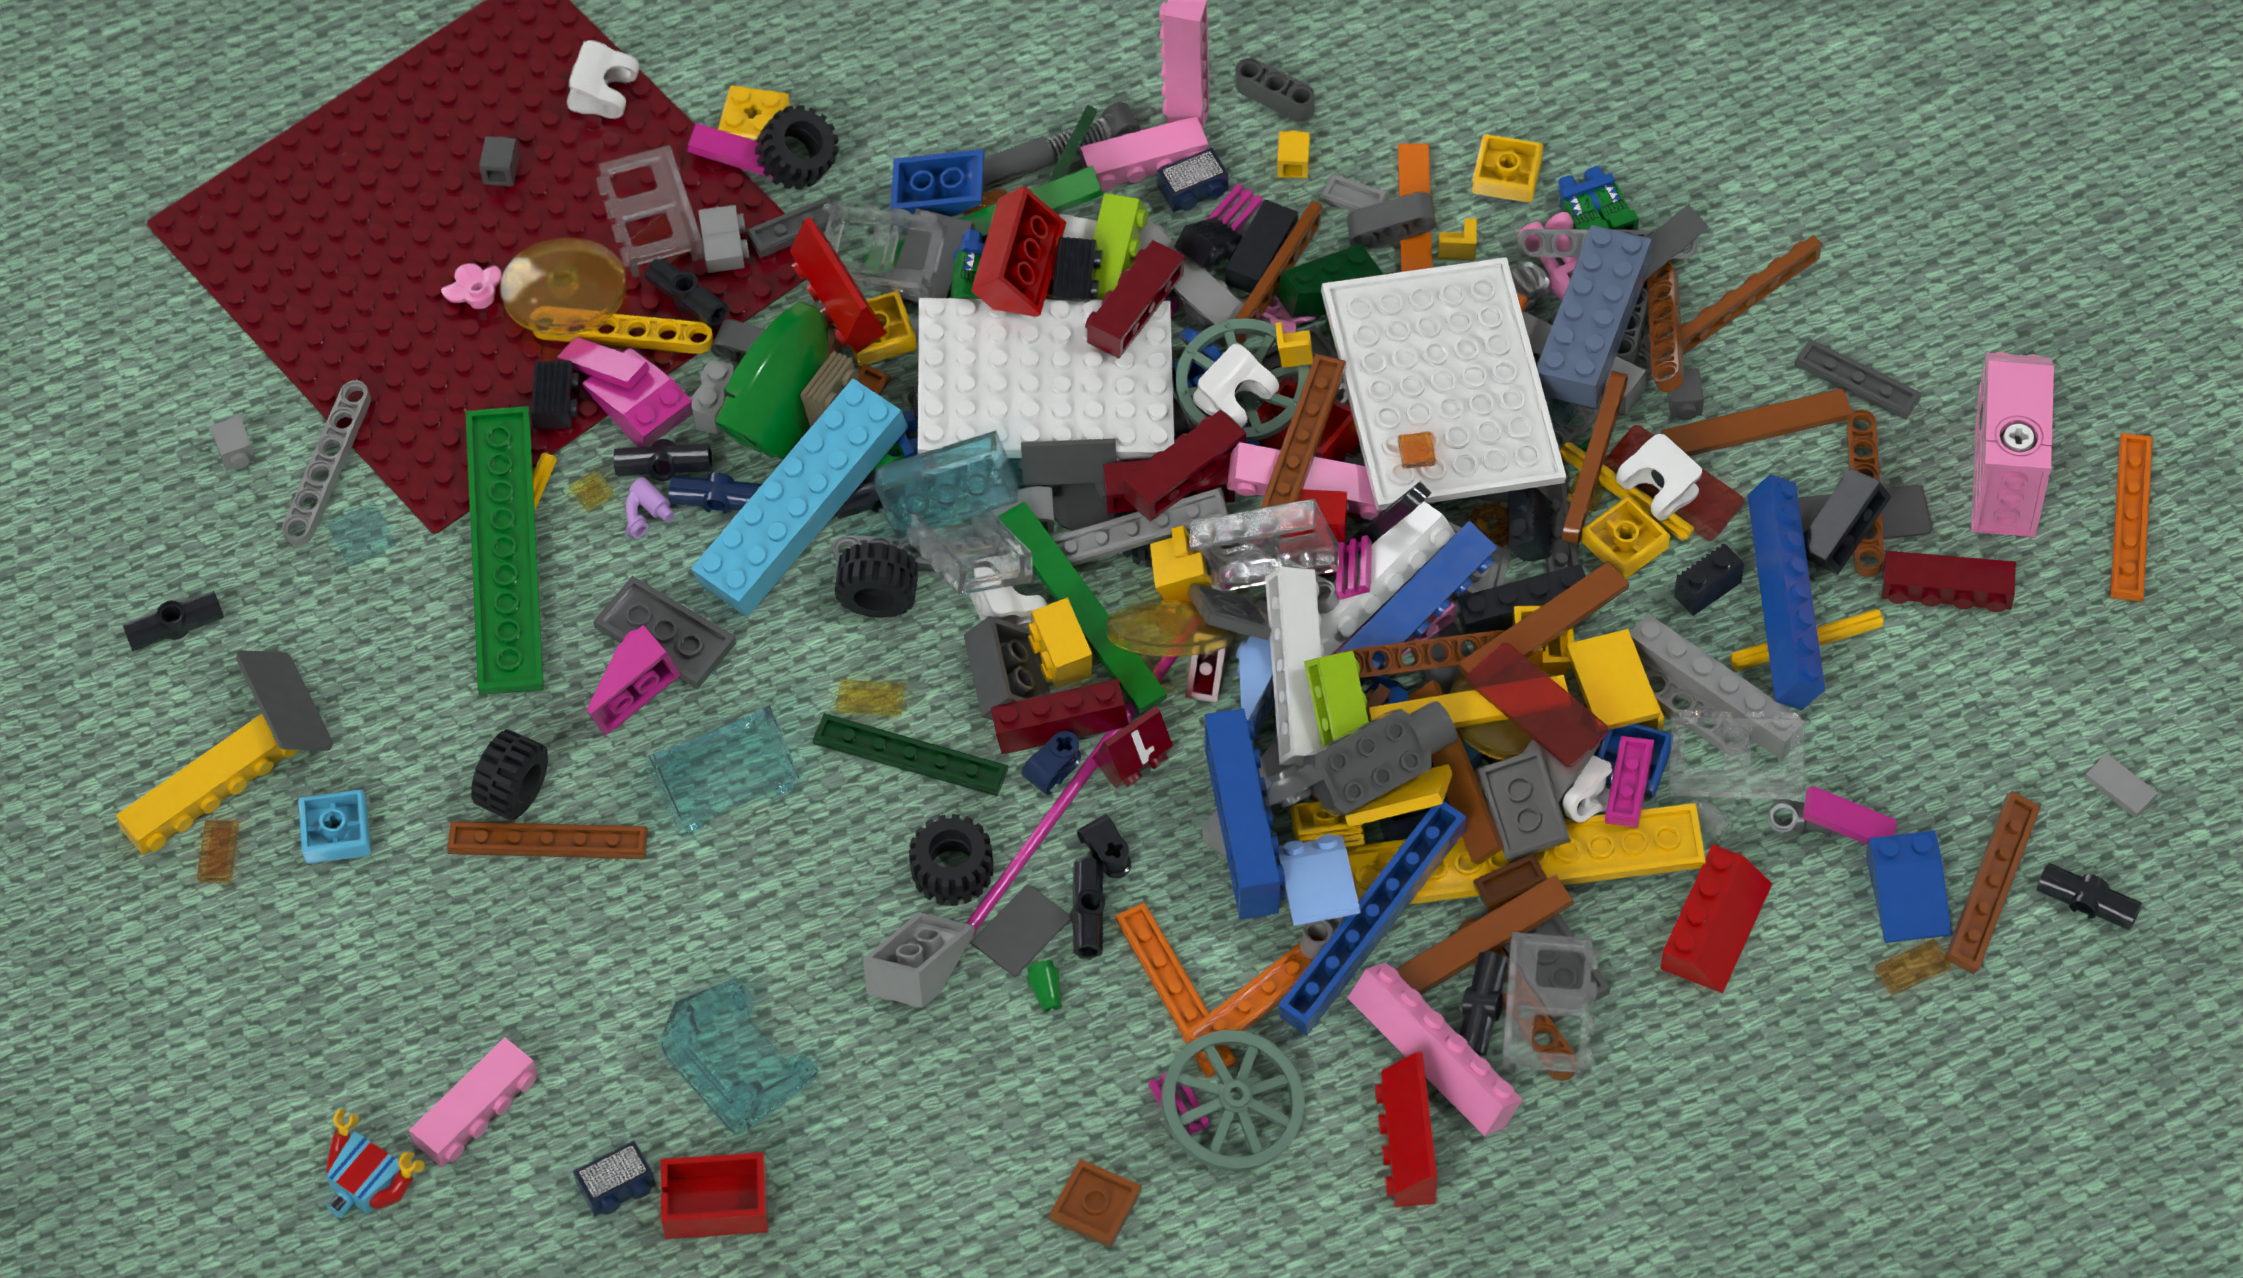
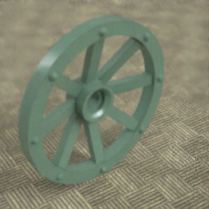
(1228, 329)
(1230, 1106)

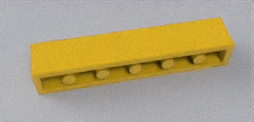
(201, 786)

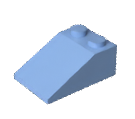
(1255, 680)
(1318, 879)

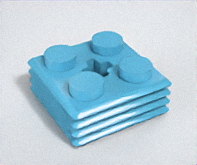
(317, 819)

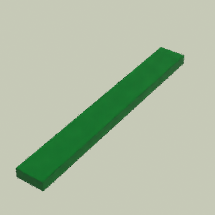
(1058, 195)
(1063, 582)

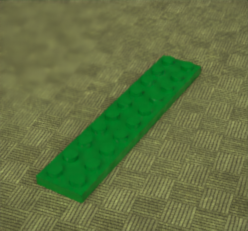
(504, 551)

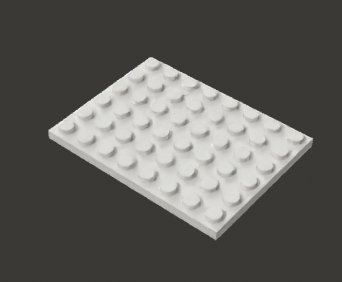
(1446, 359)
(1040, 378)

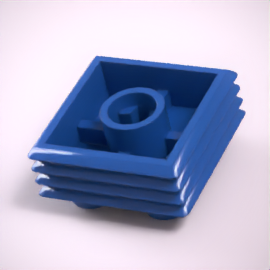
(1662, 748)

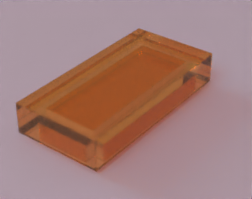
(218, 851)
(1912, 967)

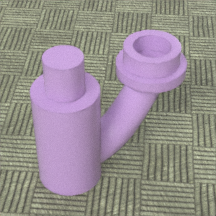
(652, 500)

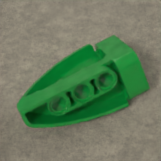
(770, 379)

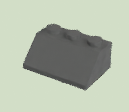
(1003, 664)

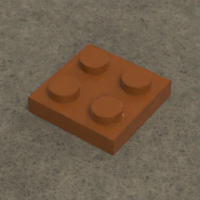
(1095, 1203)

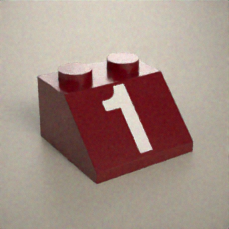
(1134, 749)

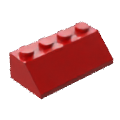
(1019, 254)
(835, 288)
(1716, 919)
(1407, 1132)

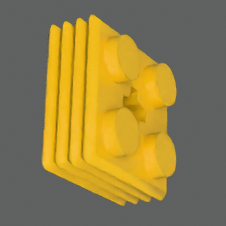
(746, 103)
(1507, 168)
(900, 333)
(1610, 534)
(1312, 821)

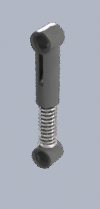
(1041, 152)

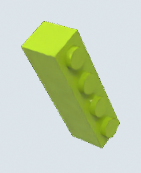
(1119, 237)
(1336, 695)

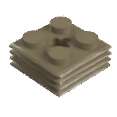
(827, 385)

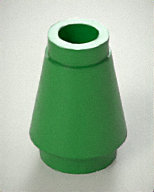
(1045, 984)

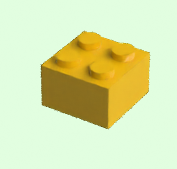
(1060, 644)

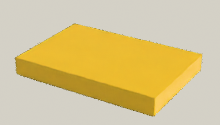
(1613, 679)
(1416, 794)

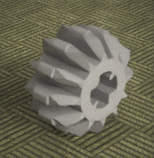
(1530, 282)

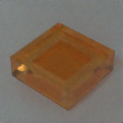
(1416, 450)

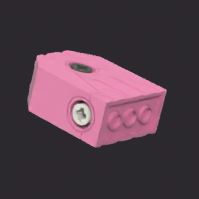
(2012, 443)

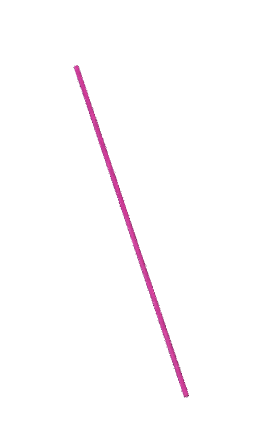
(1053, 814)

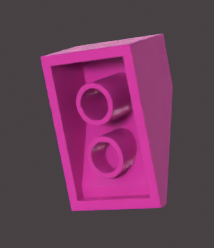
(647, 409)
(631, 680)

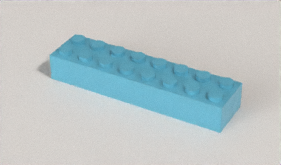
(800, 497)

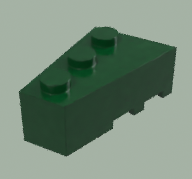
(1301, 285)

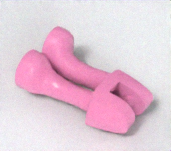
(1558, 275)

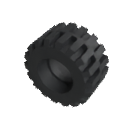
(808, 129)
(876, 580)
(509, 774)
(954, 882)

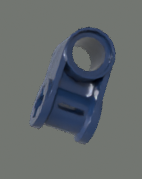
(1053, 761)

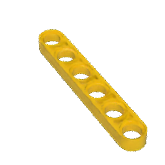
(650, 339)

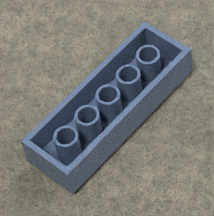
(1594, 315)

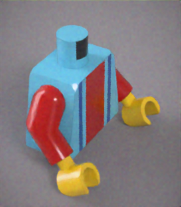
(363, 1171)

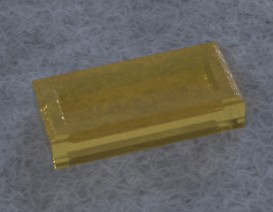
(870, 697)

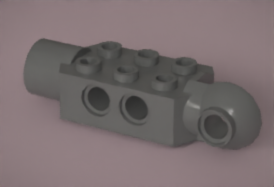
(1367, 760)

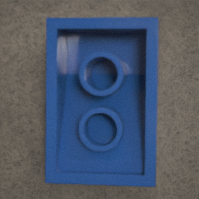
(938, 182)
(1909, 886)

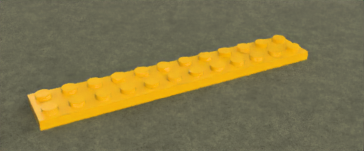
(1662, 843)

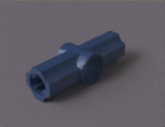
(711, 493)

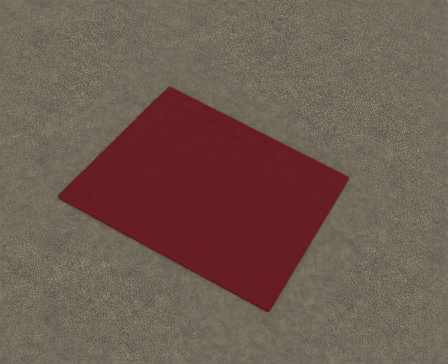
(370, 204)

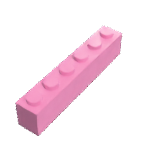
(1185, 59)
(1253, 467)
(1447, 1057)

